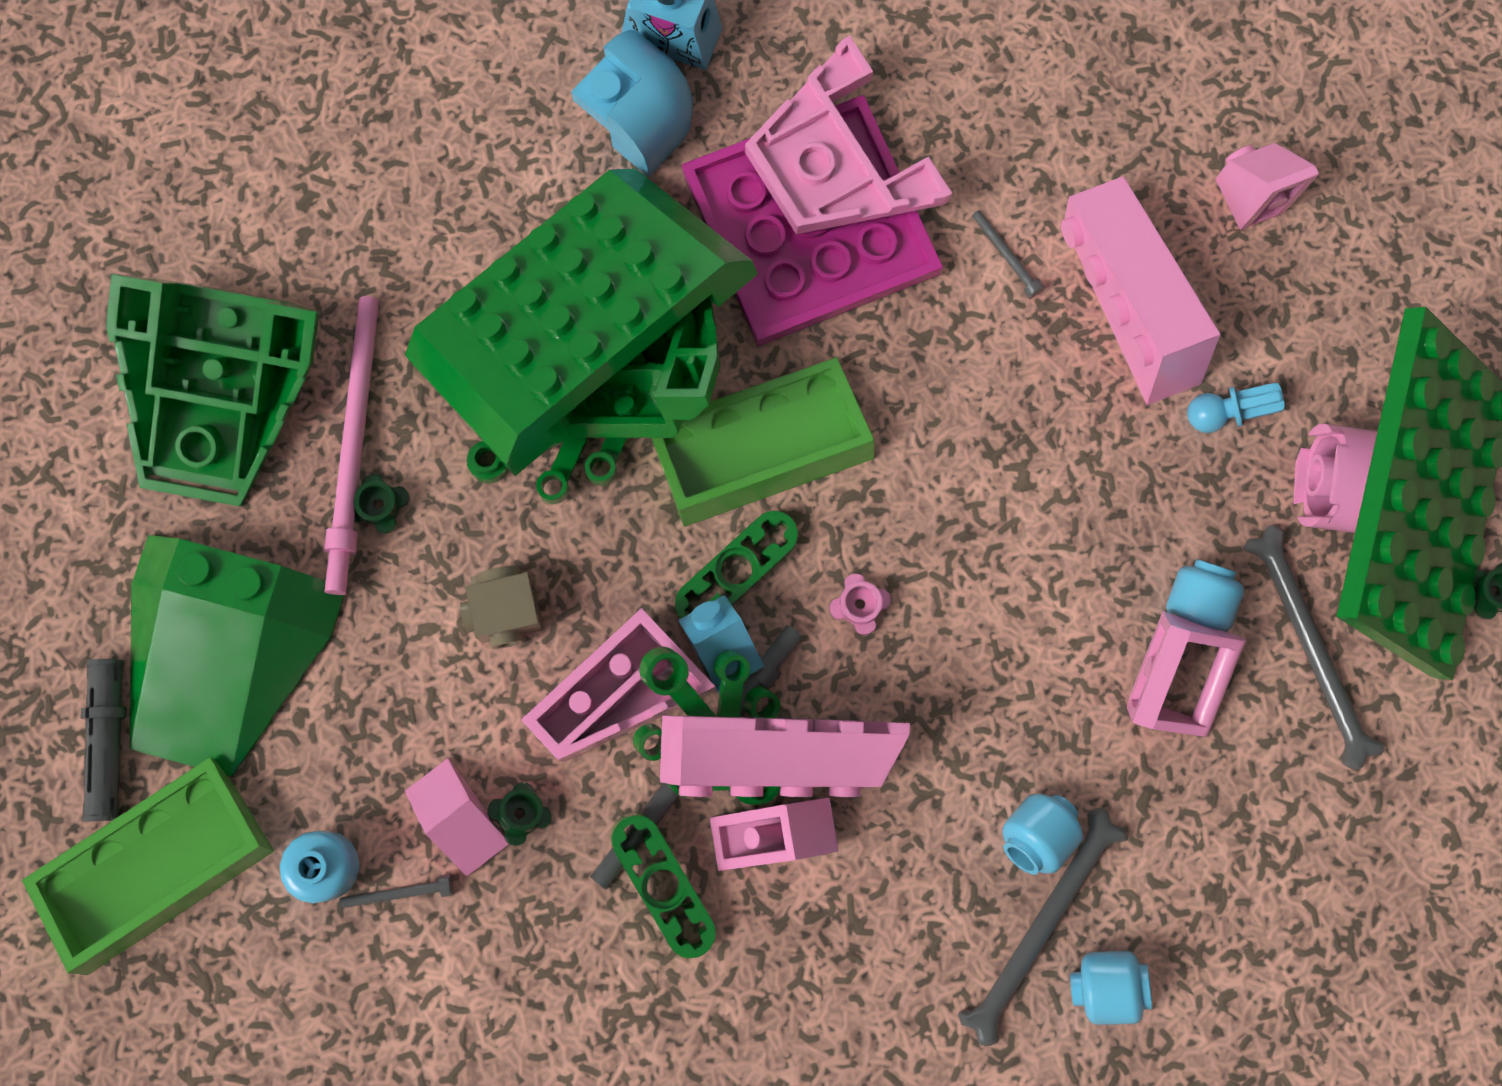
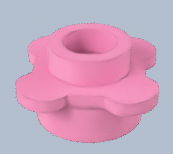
(858, 589)

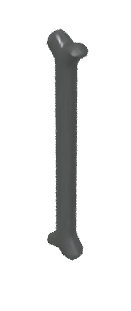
(1357, 743)
(986, 1016)

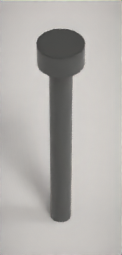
(1032, 287)
(443, 885)

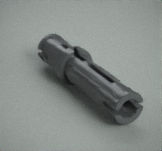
(102, 742)

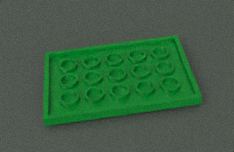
(1426, 499)

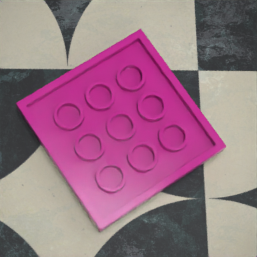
(817, 271)

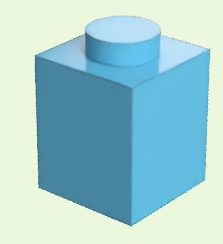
(718, 628)

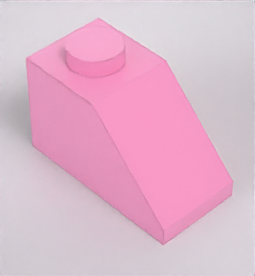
(1263, 182)
(774, 834)

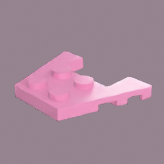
(819, 166)

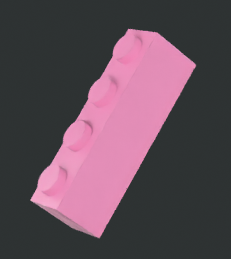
(777, 752)

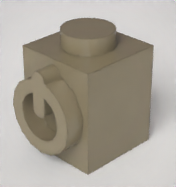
(501, 607)

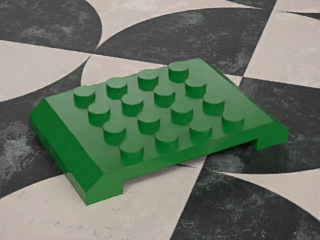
(571, 310)

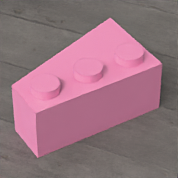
(607, 693)

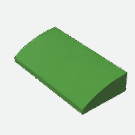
(765, 442)
(146, 867)

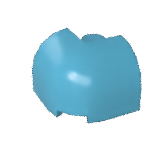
(638, 99)

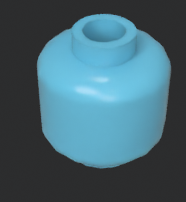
(1206, 595)
(1042, 833)
(337, 866)
(1112, 988)

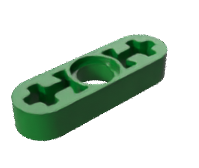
(756, 535)
(670, 926)

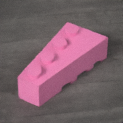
(1141, 290)

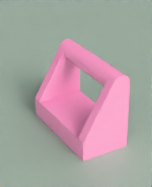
(1160, 667)

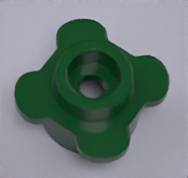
(375, 489)
(1487, 604)
(521, 798)

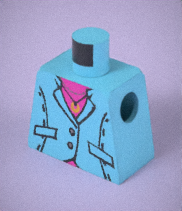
(679, 28)

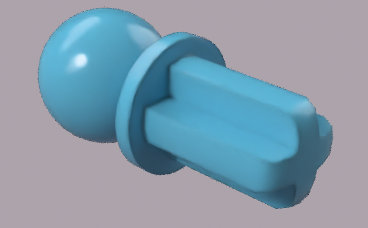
(1210, 412)

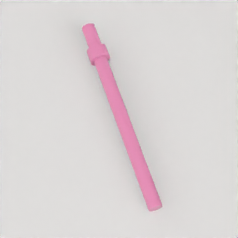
(341, 538)

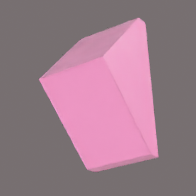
(455, 818)

